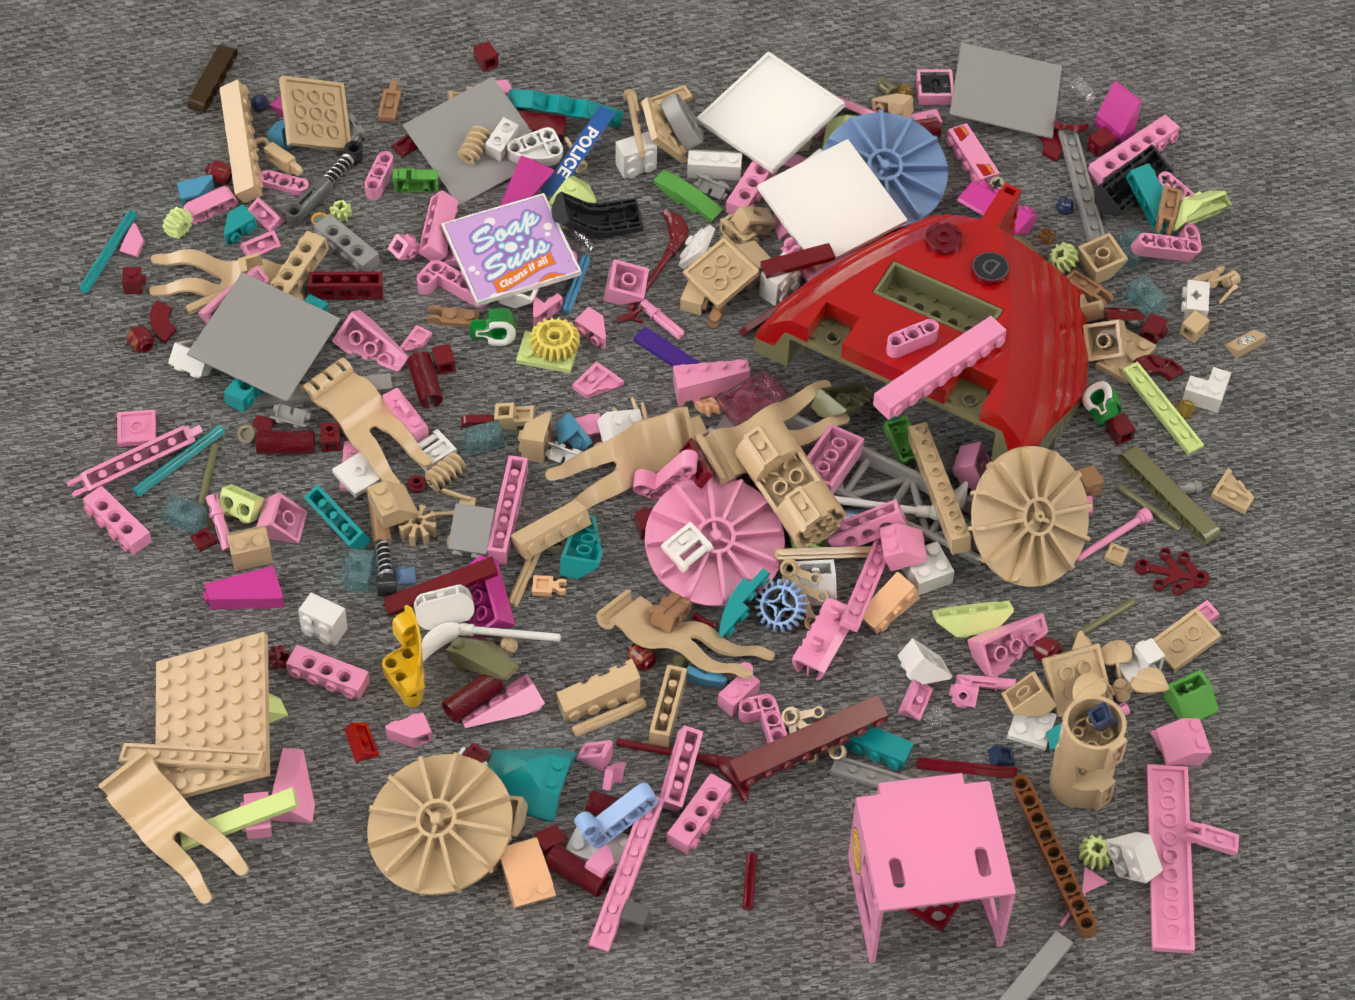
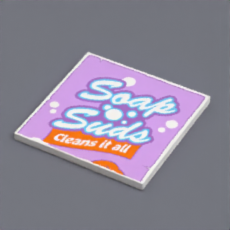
(510, 249)

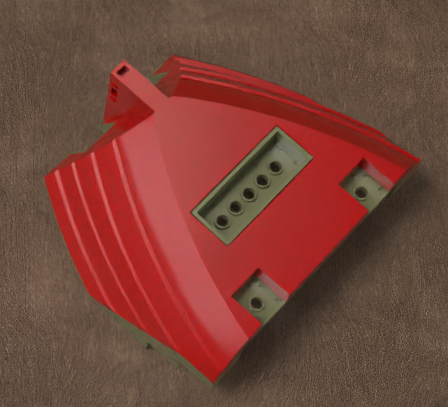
(1019, 390)

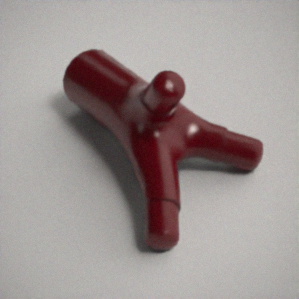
(632, 316)
(699, 618)

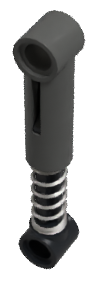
(323, 185)

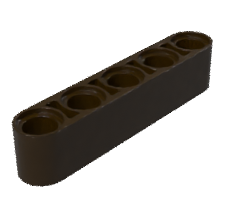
(212, 78)

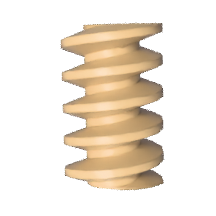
(474, 144)
(445, 470)

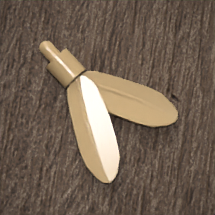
(1210, 276)

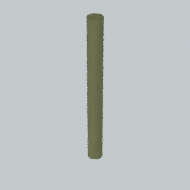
(208, 474)
(1141, 502)
(1105, 618)

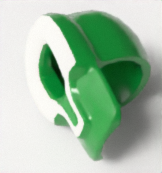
(497, 329)
(1107, 402)

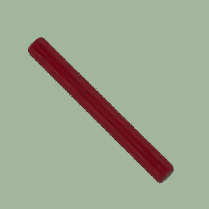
(966, 767)

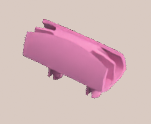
(822, 639)

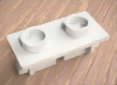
(559, 451)

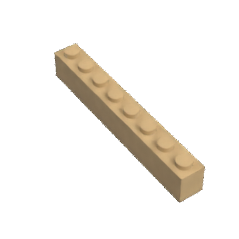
(241, 141)

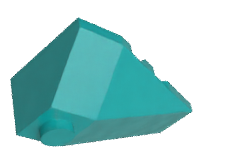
(582, 552)

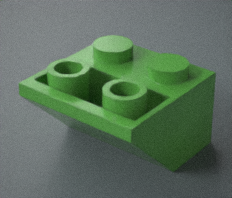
(1192, 697)

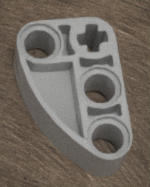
(682, 121)

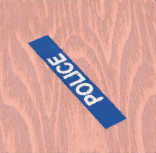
(579, 150)

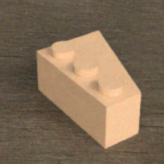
(890, 603)

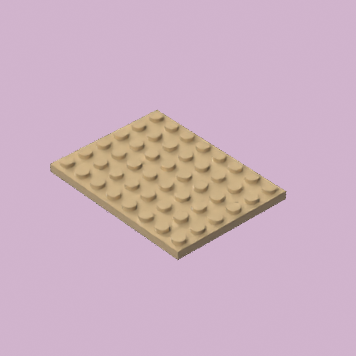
(216, 702)

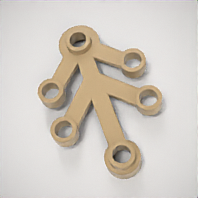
(793, 577)
(798, 722)

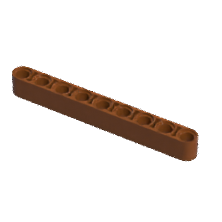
(1058, 863)

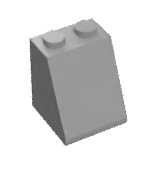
(470, 530)

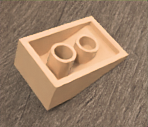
(526, 873)

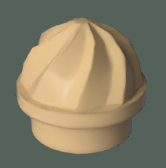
(508, 645)

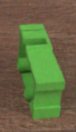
(414, 180)
(898, 438)

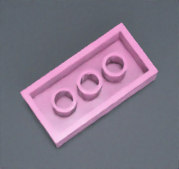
(835, 455)

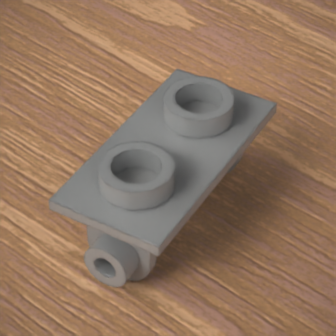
(356, 132)
(718, 189)
(298, 418)

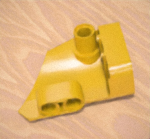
(406, 670)

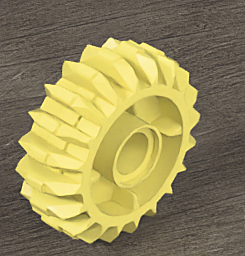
(554, 339)

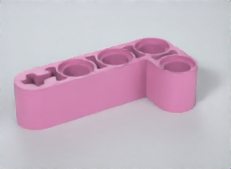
(1179, 248)
(440, 274)
(675, 472)
(763, 714)

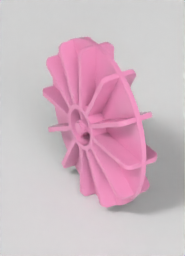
(733, 521)

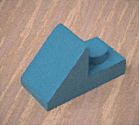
(570, 430)

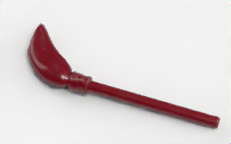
(678, 234)
(711, 760)

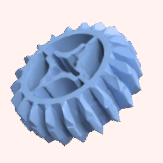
(764, 601)

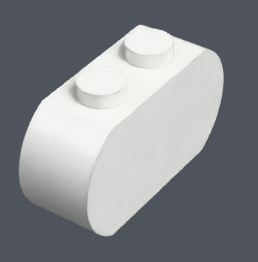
(444, 605)

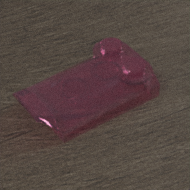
(751, 396)

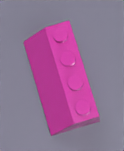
(979, 197)
(490, 603)

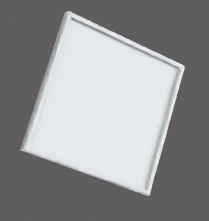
(770, 112)
(832, 202)

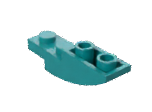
(736, 609)

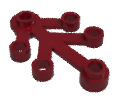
(1174, 572)

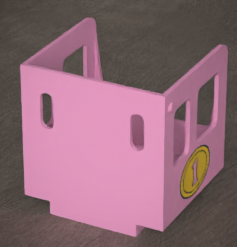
(936, 841)

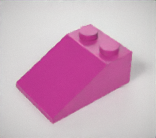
(1119, 113)

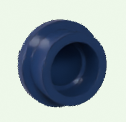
(259, 102)
(1065, 206)

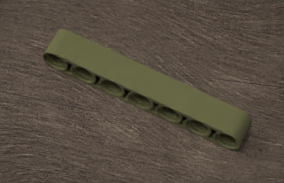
(1168, 493)

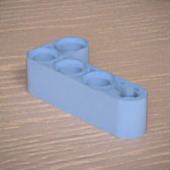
(617, 817)

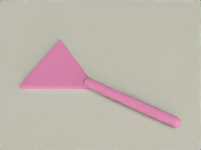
(1090, 882)

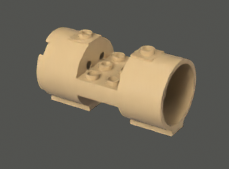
(790, 483)
(1087, 757)

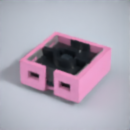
(934, 86)

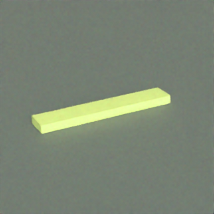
(1162, 408)
(248, 815)

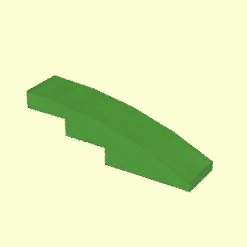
(688, 195)

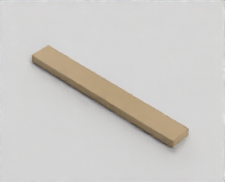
(198, 757)

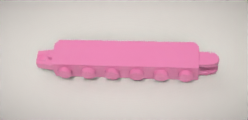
(135, 459)

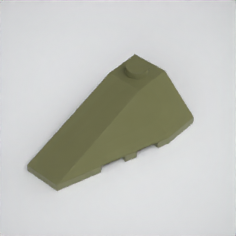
(841, 399)
(481, 657)

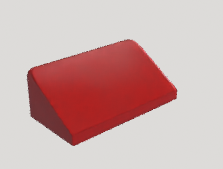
(361, 741)

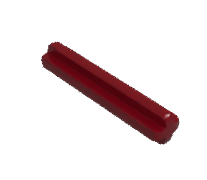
(749, 881)

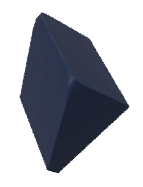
(1102, 717)
(1001, 755)

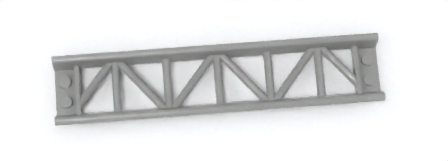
(903, 475)

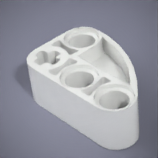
(542, 148)

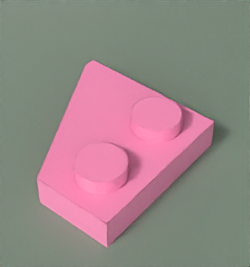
(596, 381)

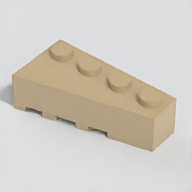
(600, 692)

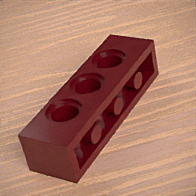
(346, 285)

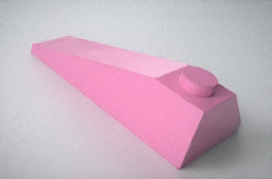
(294, 774)

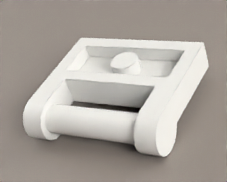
(438, 450)
(682, 542)

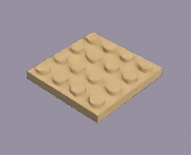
(315, 113)

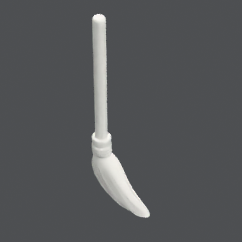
(919, 511)
(449, 631)

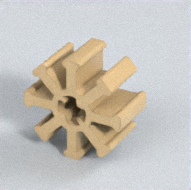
(419, 527)

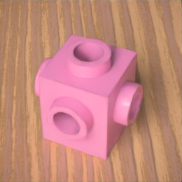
(404, 247)
(967, 686)

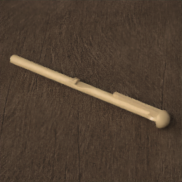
(630, 96)

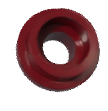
(416, 488)

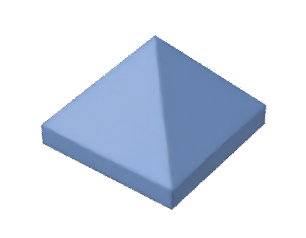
(405, 576)

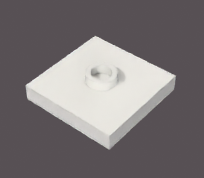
(356, 474)

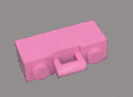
(404, 411)

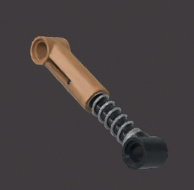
(382, 541)

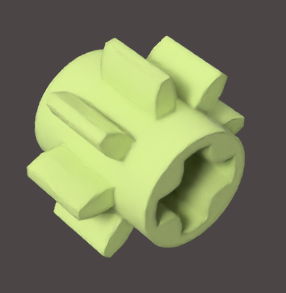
(341, 210)

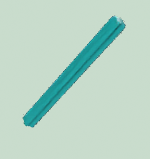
(108, 251)
(178, 460)

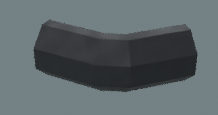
(1115, 193)
(597, 218)

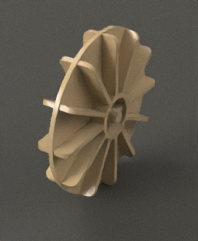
(1030, 516)
(440, 824)

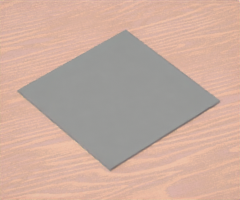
(1006, 90)
(445, 128)
(263, 337)

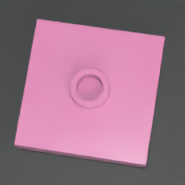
(135, 427)

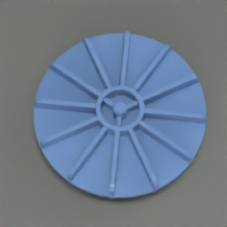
(901, 157)

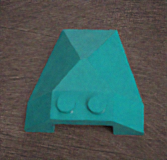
(535, 776)

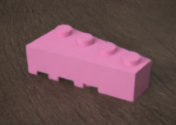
(707, 379)

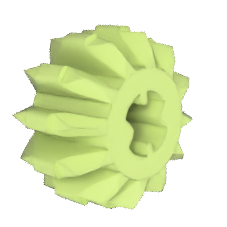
(177, 222)
(1063, 257)
(1088, 852)

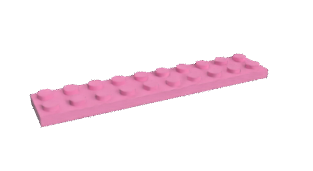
(1172, 888)

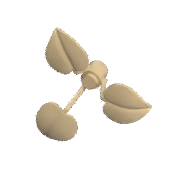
(1116, 652)

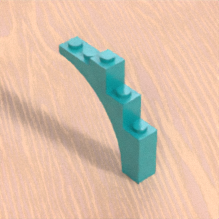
(560, 105)

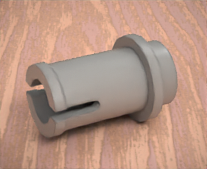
(1191, 487)

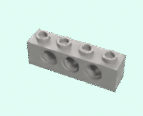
(347, 244)

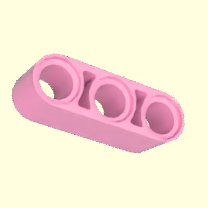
(379, 175)
(211, 204)
(912, 338)

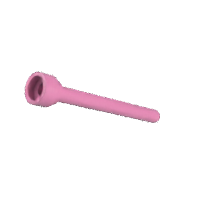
(1142, 517)

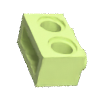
(241, 499)

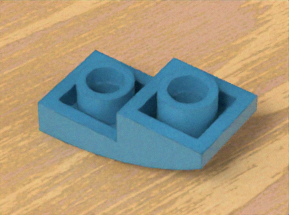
(710, 680)

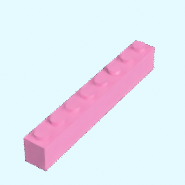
(939, 367)

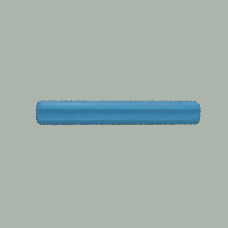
(575, 285)

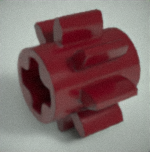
(278, 656)

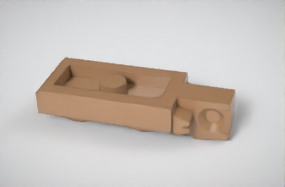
(390, 103)

